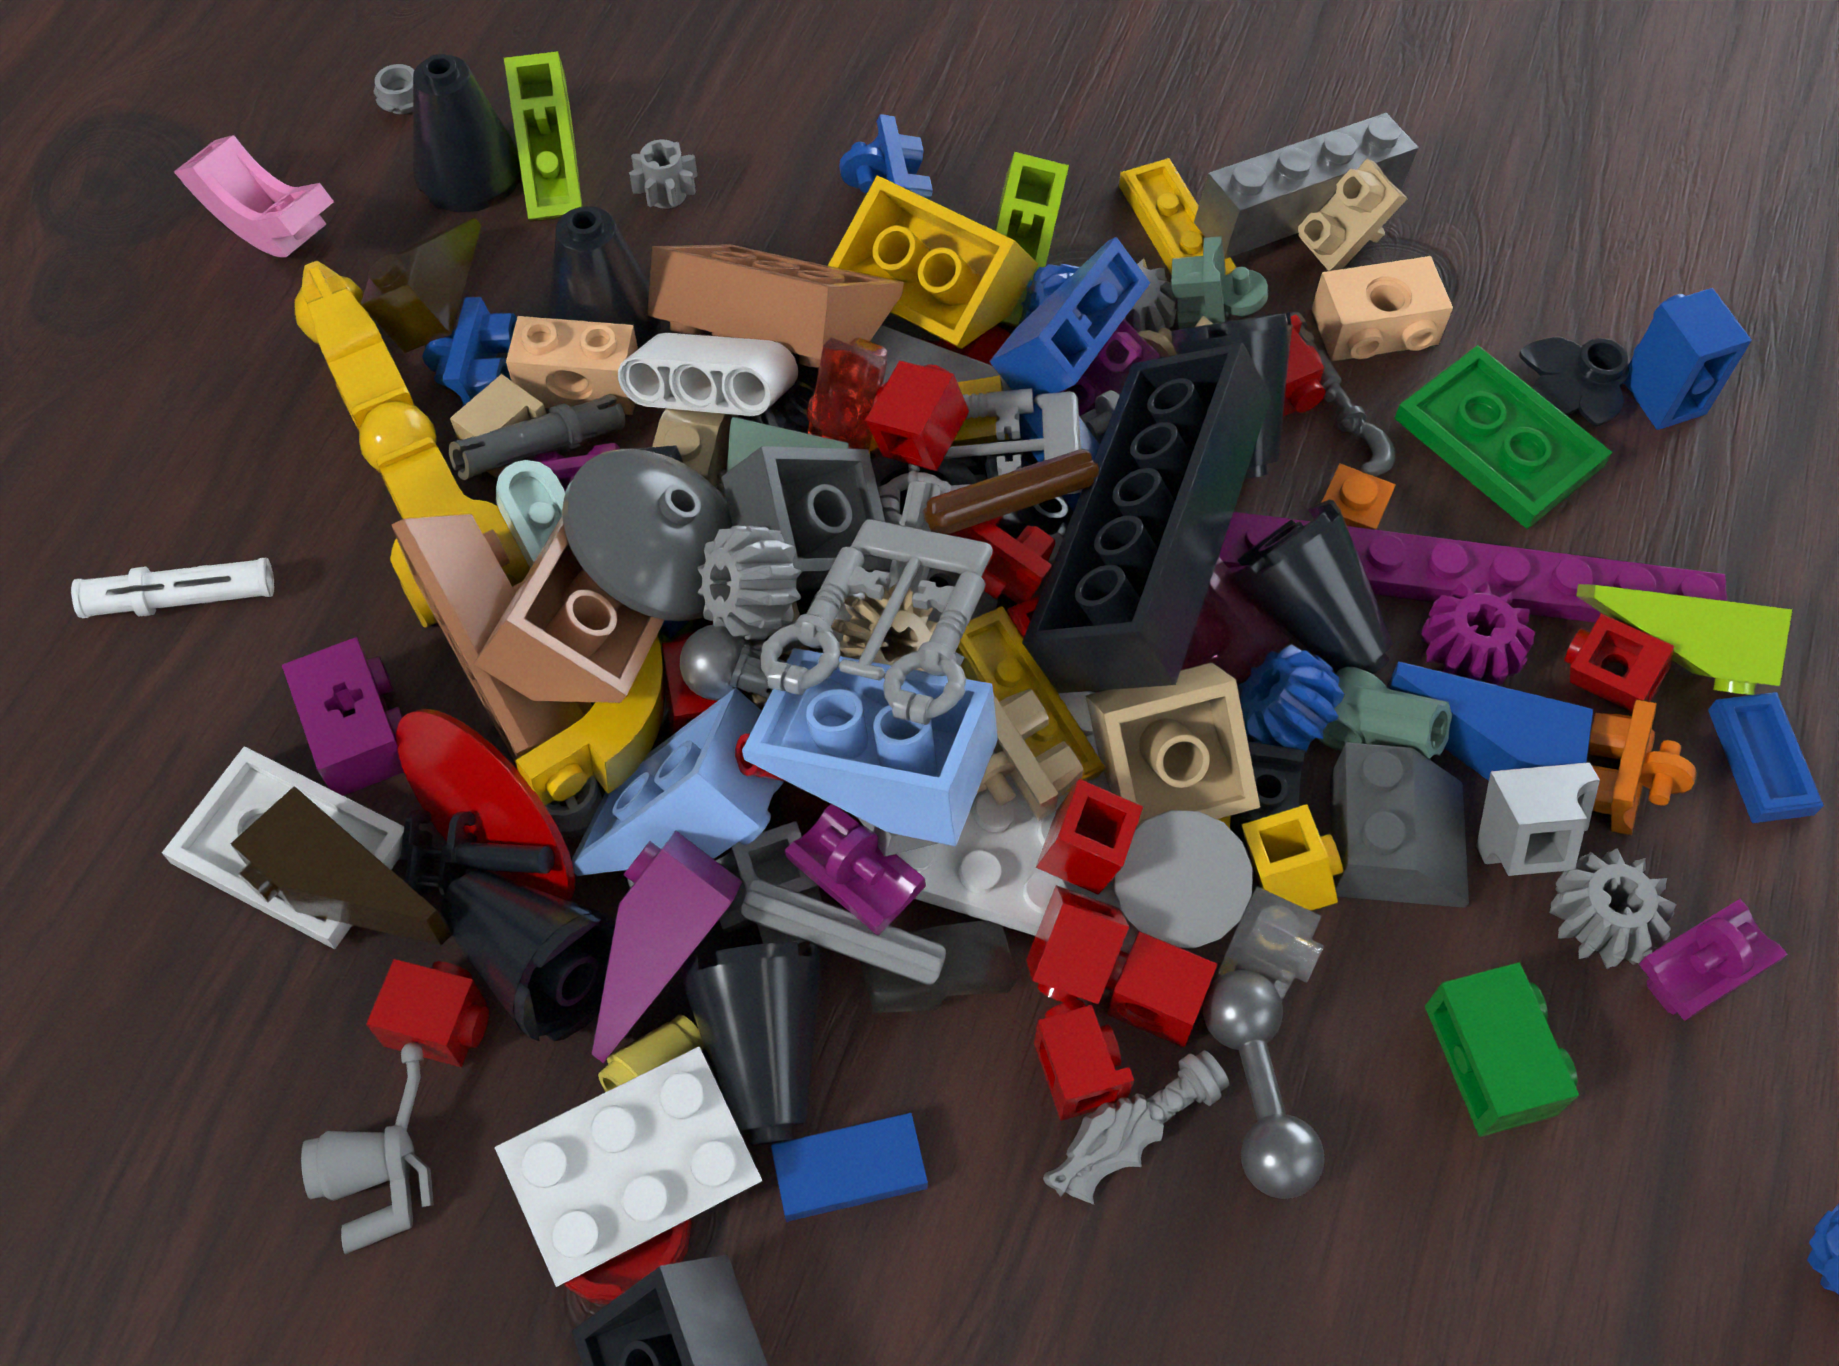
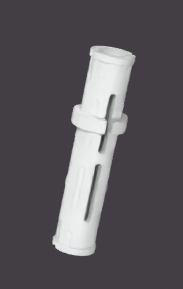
(177, 588)

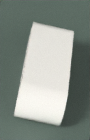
(708, 374)

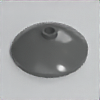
(643, 529)

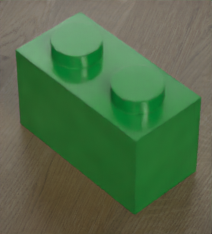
(1502, 1049)

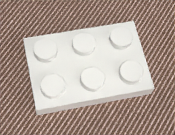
(242, 796)
(627, 1165)

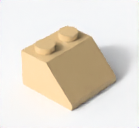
(1177, 745)

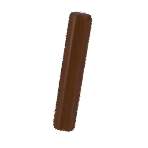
(1010, 492)

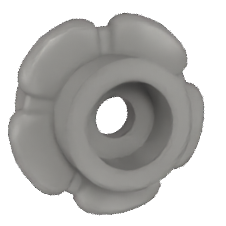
(395, 88)

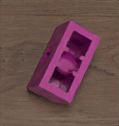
(346, 715)

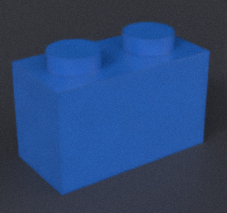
(1685, 358)

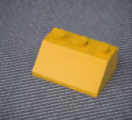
(952, 269)

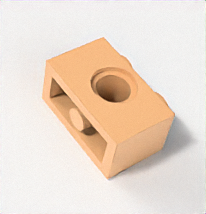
(1381, 308)
(570, 360)

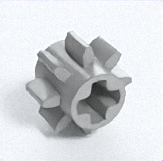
(663, 174)

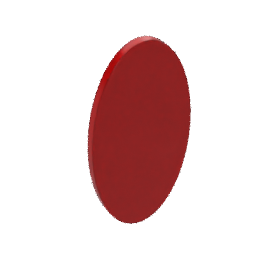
(462, 771)

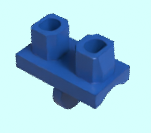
(888, 156)
(468, 356)

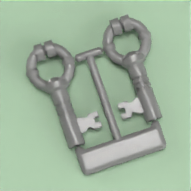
(1060, 437)
(847, 576)

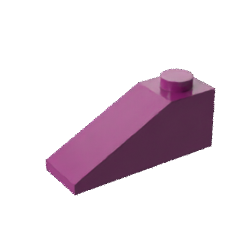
(657, 927)

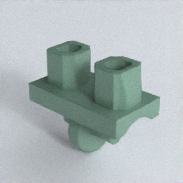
(1207, 290)

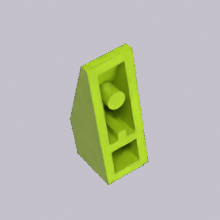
(543, 134)
(1030, 210)
(1711, 637)

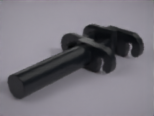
(462, 853)

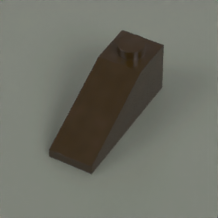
(421, 288)
(329, 874)

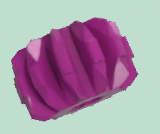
(1478, 635)

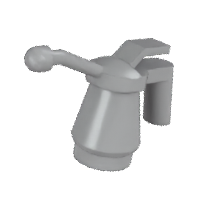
(353, 1161)

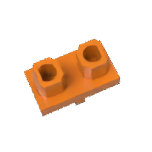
(1632, 743)

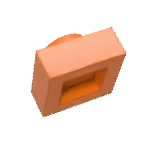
(1359, 496)

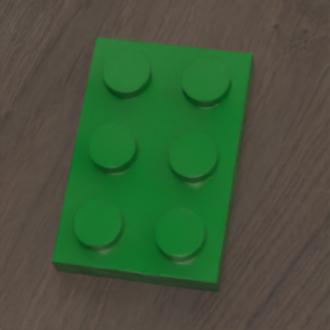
(1502, 436)

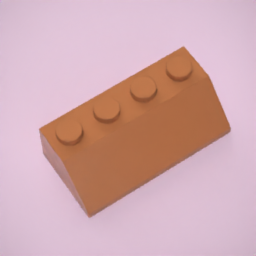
(766, 297)
(468, 595)
(567, 634)

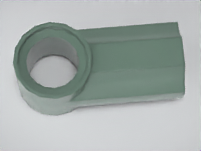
(1386, 716)

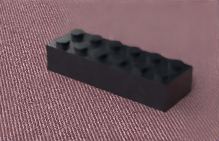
(1150, 523)

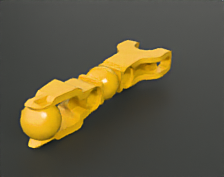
(392, 430)

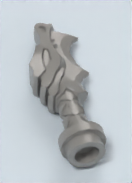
(1120, 1131)

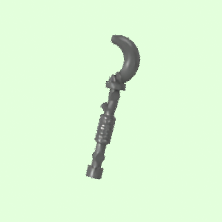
(1352, 417)

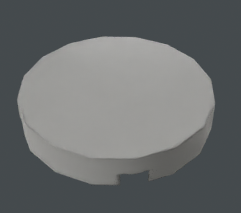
(1184, 879)

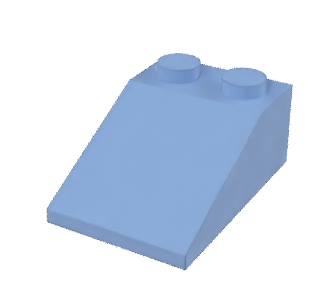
(878, 767)
(683, 787)

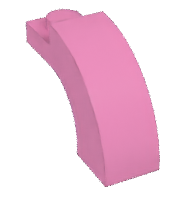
(252, 200)

